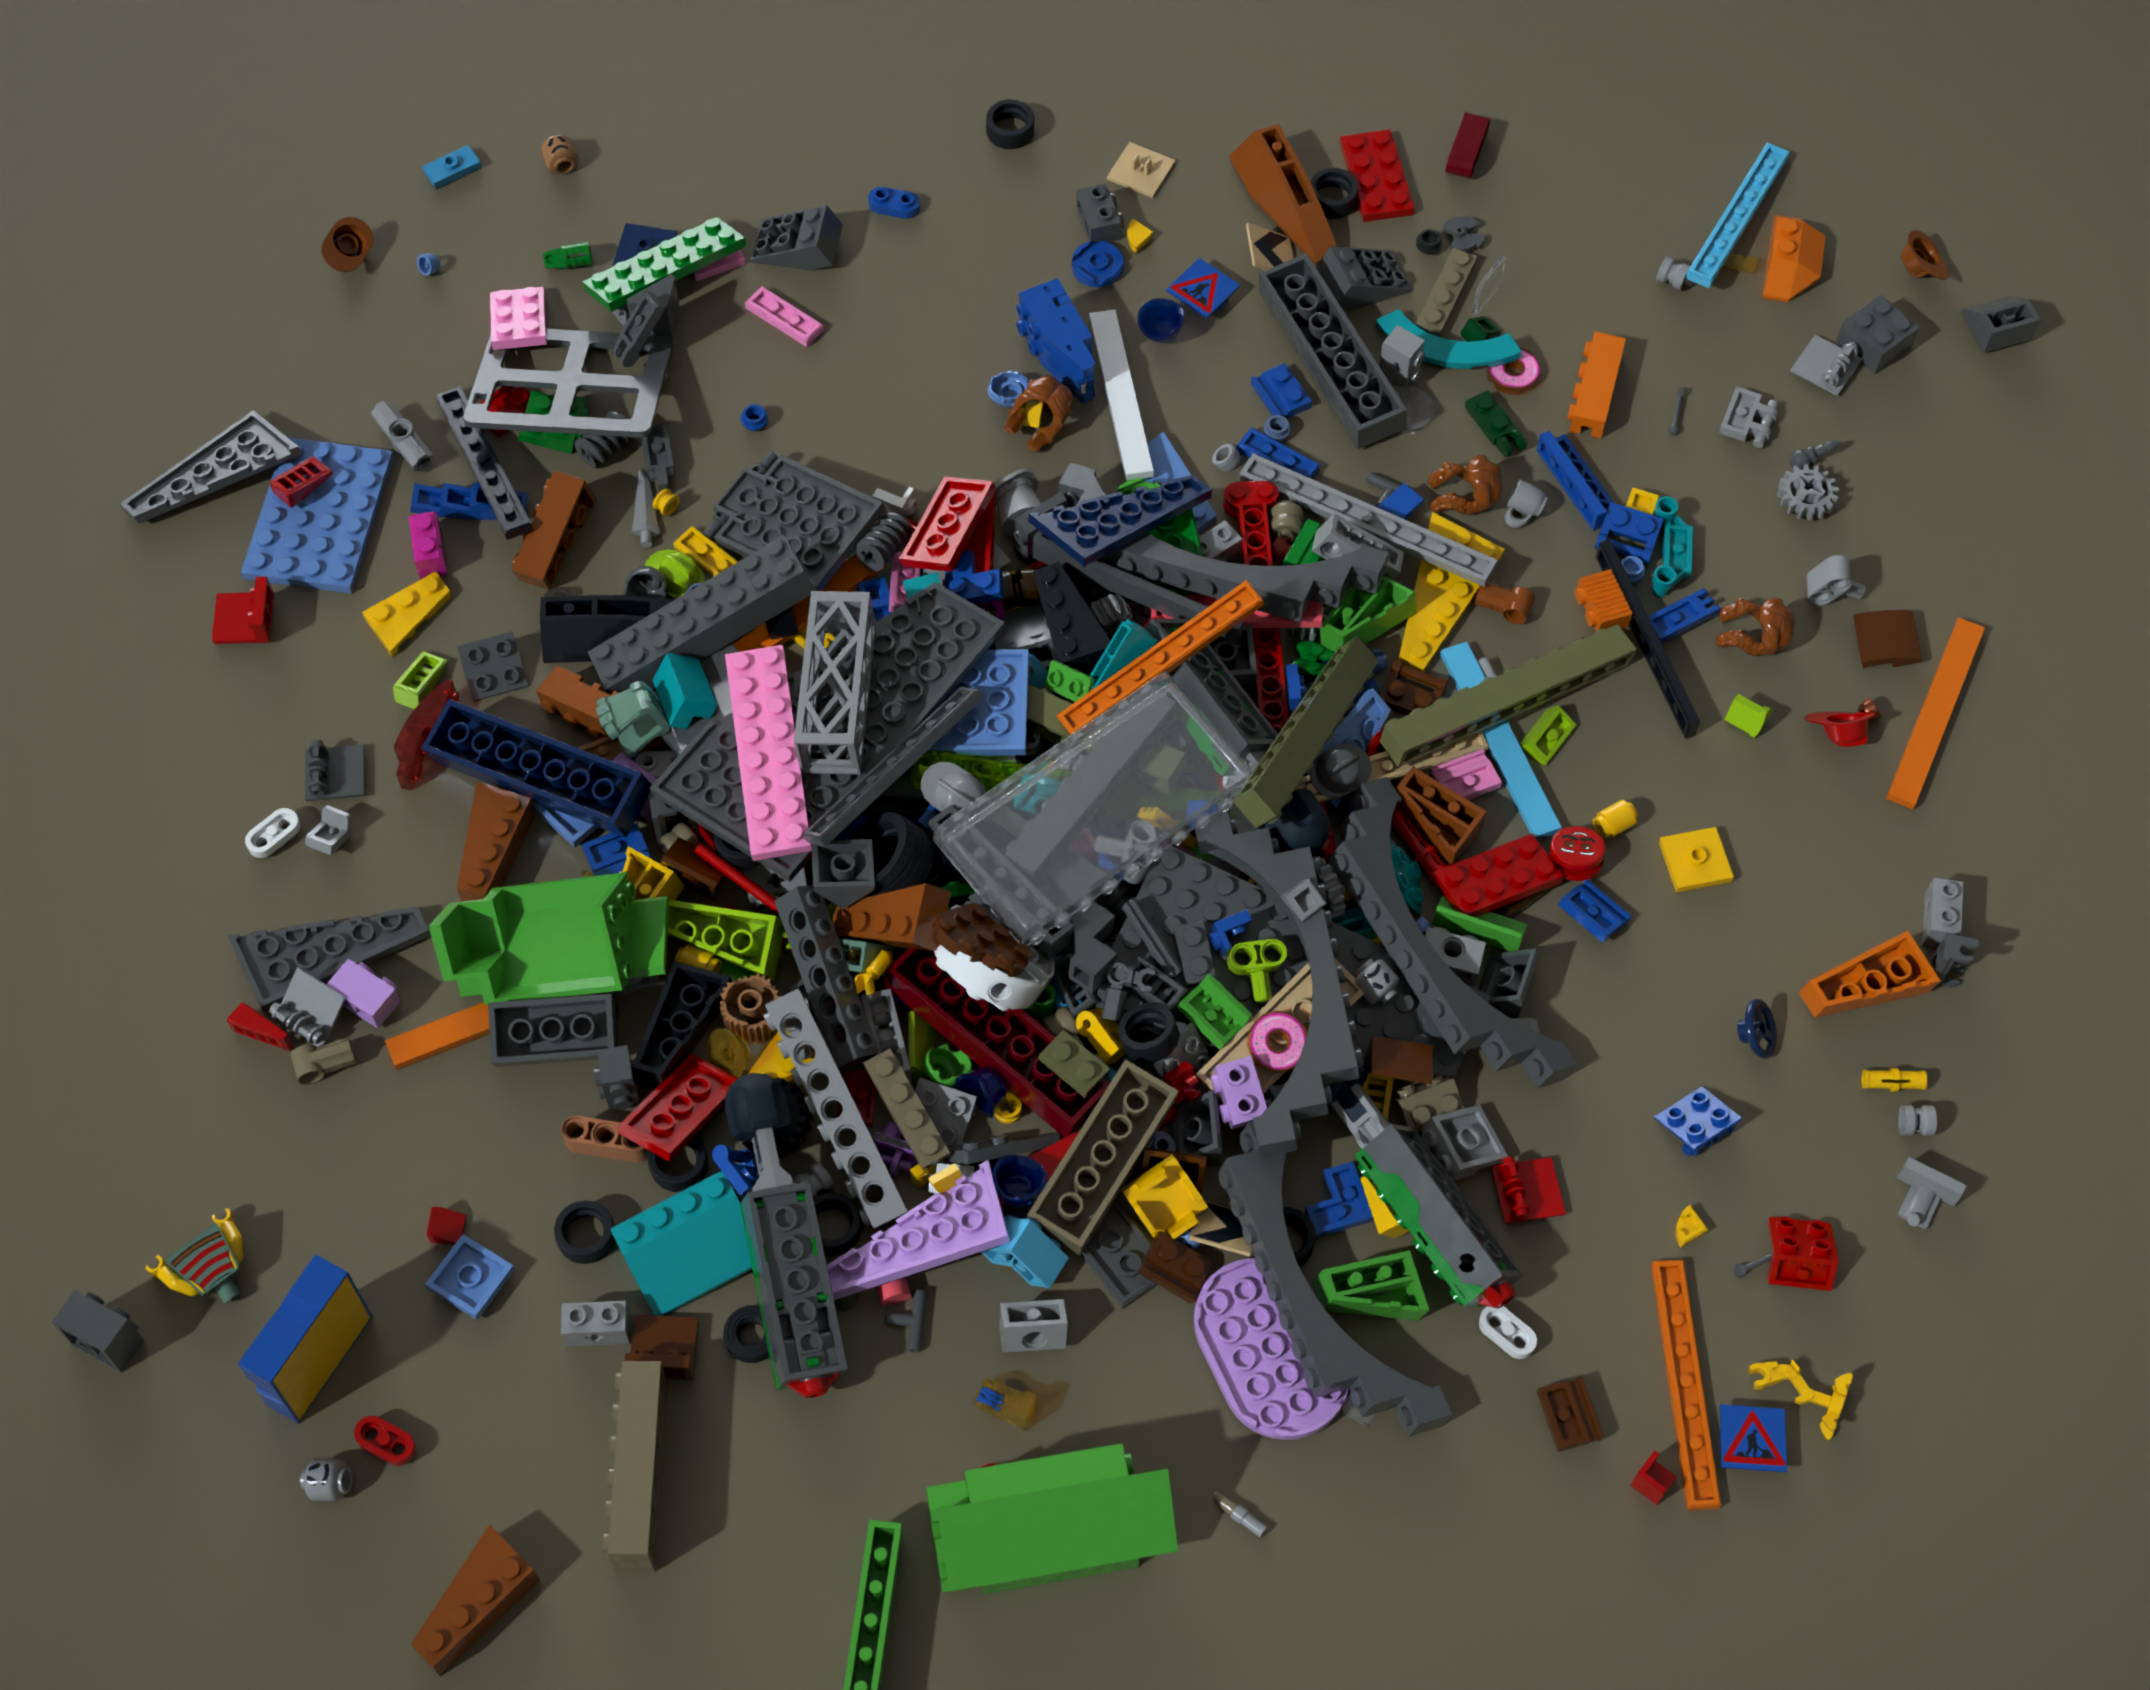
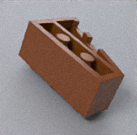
(573, 700)
(1440, 814)

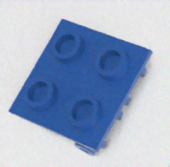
(1698, 1120)

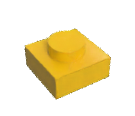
(1642, 501)

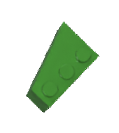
(1367, 614)
(1374, 1287)

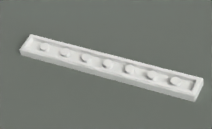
(1121, 395)

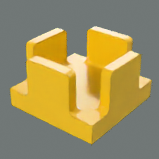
(1165, 1199)

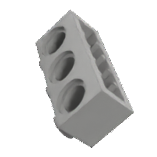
(1342, 537)
(885, 1026)

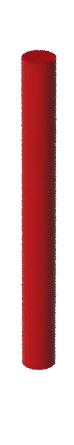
(736, 876)

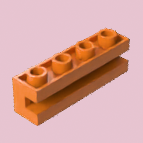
(1597, 383)

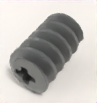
(593, 446)
(883, 541)

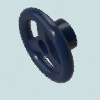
(1753, 1028)

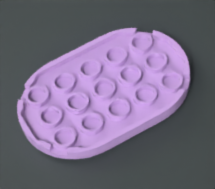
(1255, 1358)

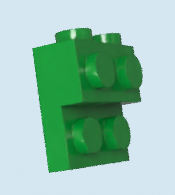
(541, 404)

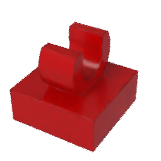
(1183, 1080)

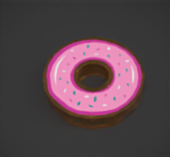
(1516, 383)
(1260, 1048)

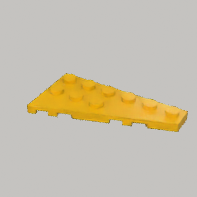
(1440, 597)

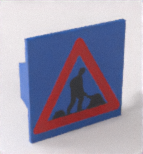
(1203, 288)
(1753, 1438)

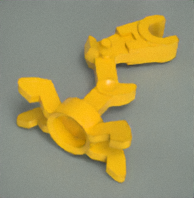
(1776, 1373)

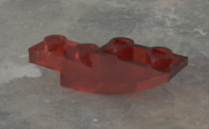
(416, 731)

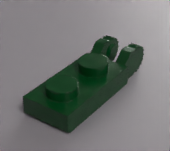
(1495, 423)

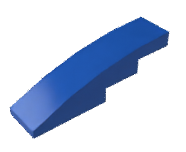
(455, 501)

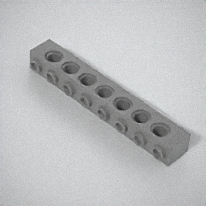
(794, 1007)

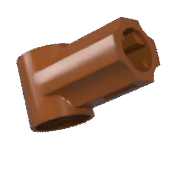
(1513, 603)

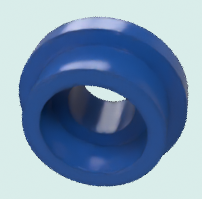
(754, 412)

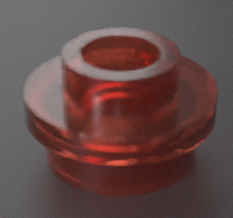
(1280, 549)

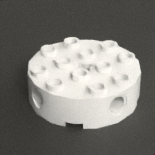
(996, 985)

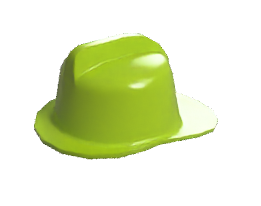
(678, 569)

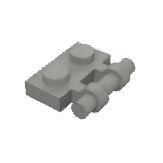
(1740, 415)

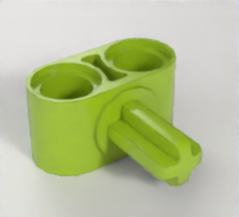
(1259, 965)

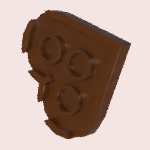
(978, 936)

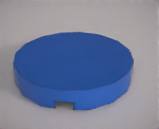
(1097, 264)

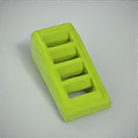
(411, 695)

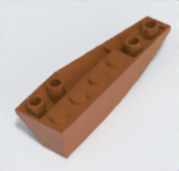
(1283, 189)

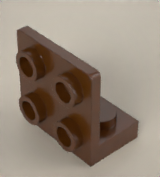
(665, 1340)

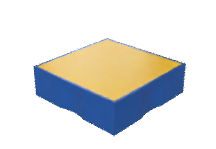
(306, 1339)

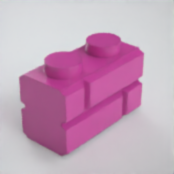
(428, 544)

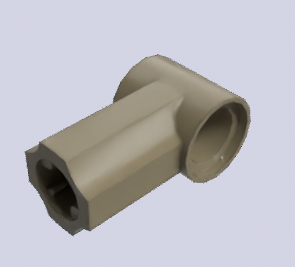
(314, 1062)

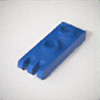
(1683, 615)

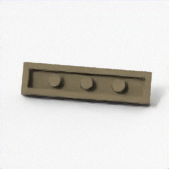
(1446, 292)
(906, 1109)

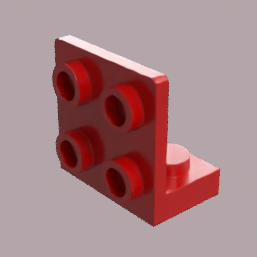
(244, 615)
(1802, 1253)

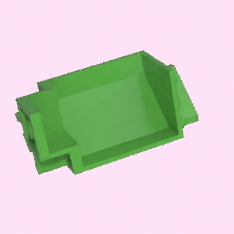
(552, 939)
(1049, 1520)

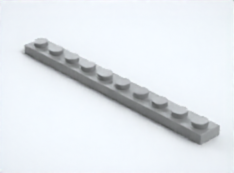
(1380, 523)

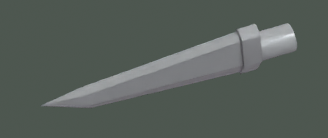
(645, 518)

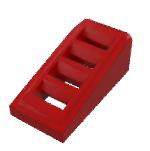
(299, 491)
(252, 1024)

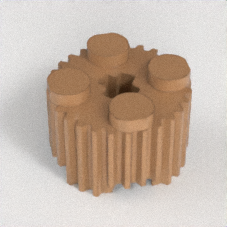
(744, 1007)

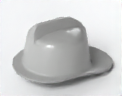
(949, 785)

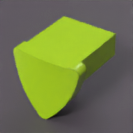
(1748, 715)

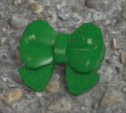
(1309, 654)

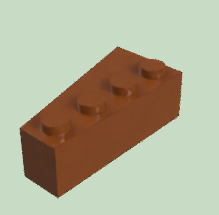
(553, 529)
(493, 839)
(895, 917)
(475, 1600)

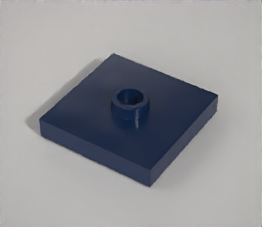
(640, 238)

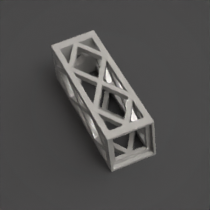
(845, 615)

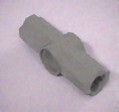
(402, 436)

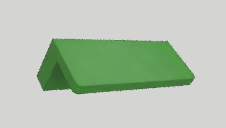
(1488, 927)

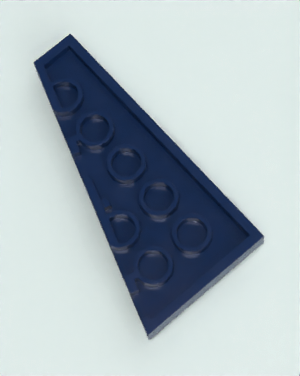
(1116, 519)

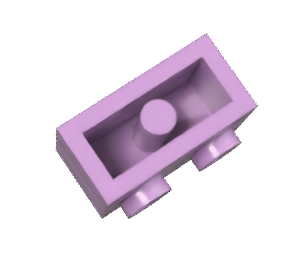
(365, 993)
(1239, 1092)

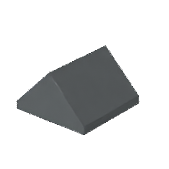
(667, 294)
(843, 870)
(1508, 979)
(1198, 1128)

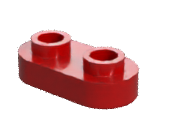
(386, 1442)

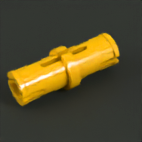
(1894, 1079)

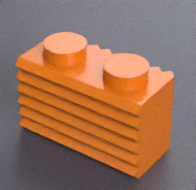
(1603, 601)

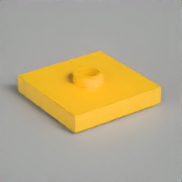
(1696, 859)

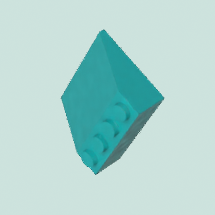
(686, 1244)

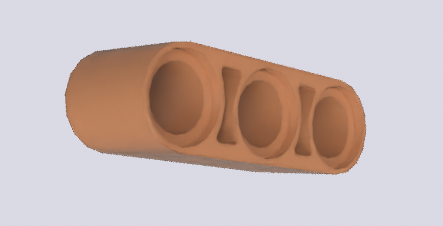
(593, 1132)

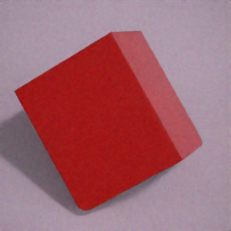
(1653, 1479)

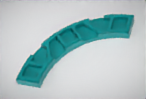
(1455, 353)

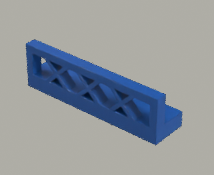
(1571, 480)

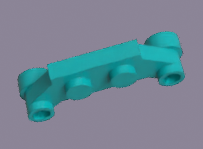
(1676, 548)

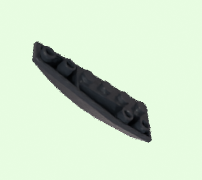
(580, 623)

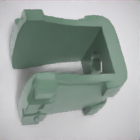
(633, 717)

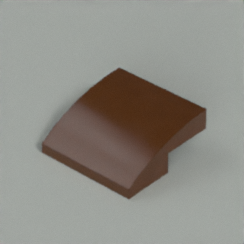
(1887, 638)

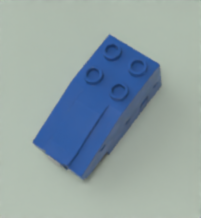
(1058, 336)

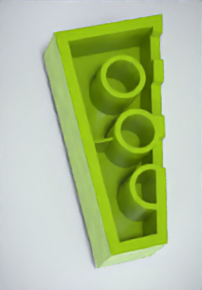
(730, 934)

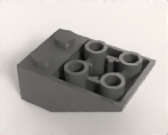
(798, 239)
(1362, 276)
(1027, 630)

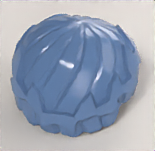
(1006, 388)

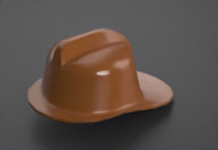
(347, 244)
(1922, 257)

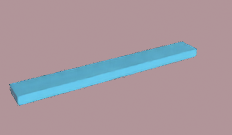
(1737, 215)
(1505, 751)

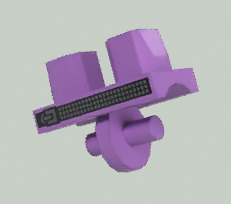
(894, 1150)

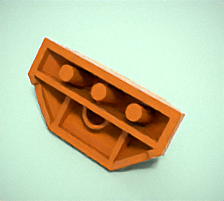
(1793, 258)

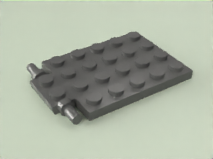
(788, 499)

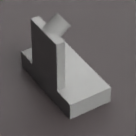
(1925, 1192)

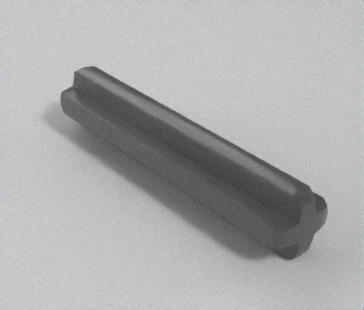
(1152, 938)

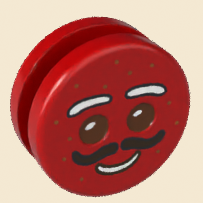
(1578, 852)

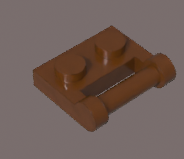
(1407, 697)

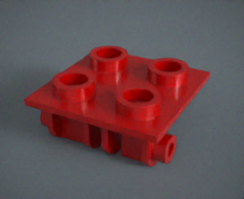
(1527, 1189)

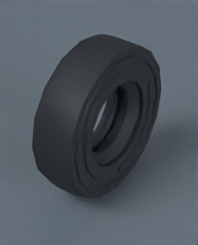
(731, 1335)

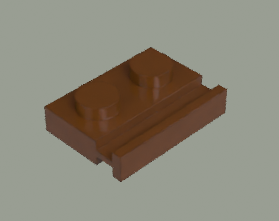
(1175, 1267)
(1570, 1414)

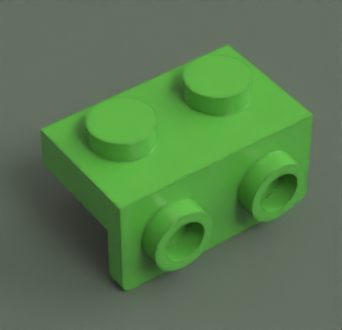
(1067, 681)
(1215, 1011)

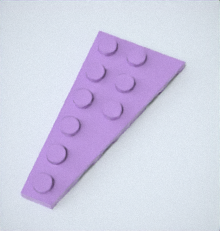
(931, 1234)

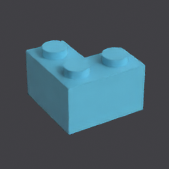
(1029, 1252)

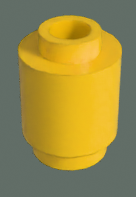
(1615, 819)
(698, 958)

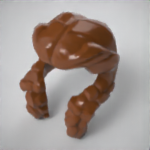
(1057, 402)
(1483, 477)
(1774, 618)

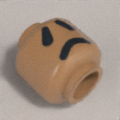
(559, 154)

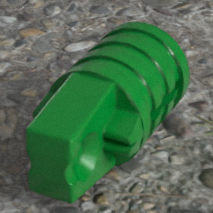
(560, 256)

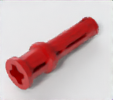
(1424, 854)

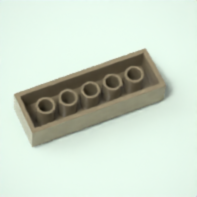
(1102, 1156)
(637, 1466)

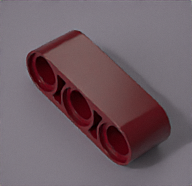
(1467, 145)

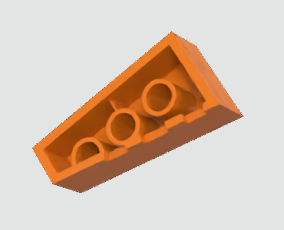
(1875, 977)

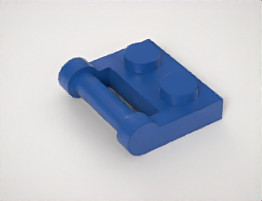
(1633, 526)
(740, 1176)

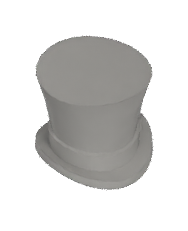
(1015, 497)

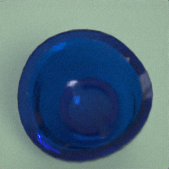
(1160, 319)
(985, 1085)
(1019, 1179)

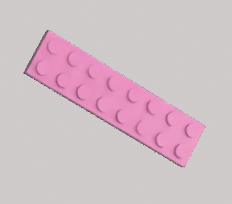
(767, 752)

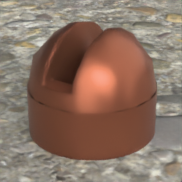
(1869, 706)

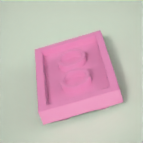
(518, 318)

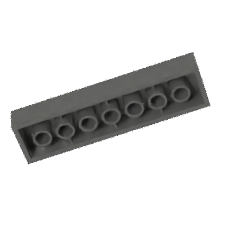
(1332, 351)
(706, 616)

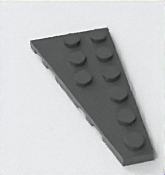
(229, 457)
(322, 948)

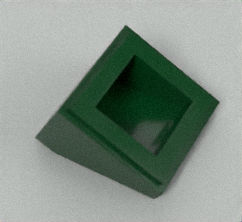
(1479, 329)

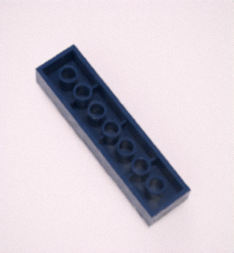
(537, 767)

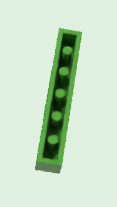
(874, 1606)

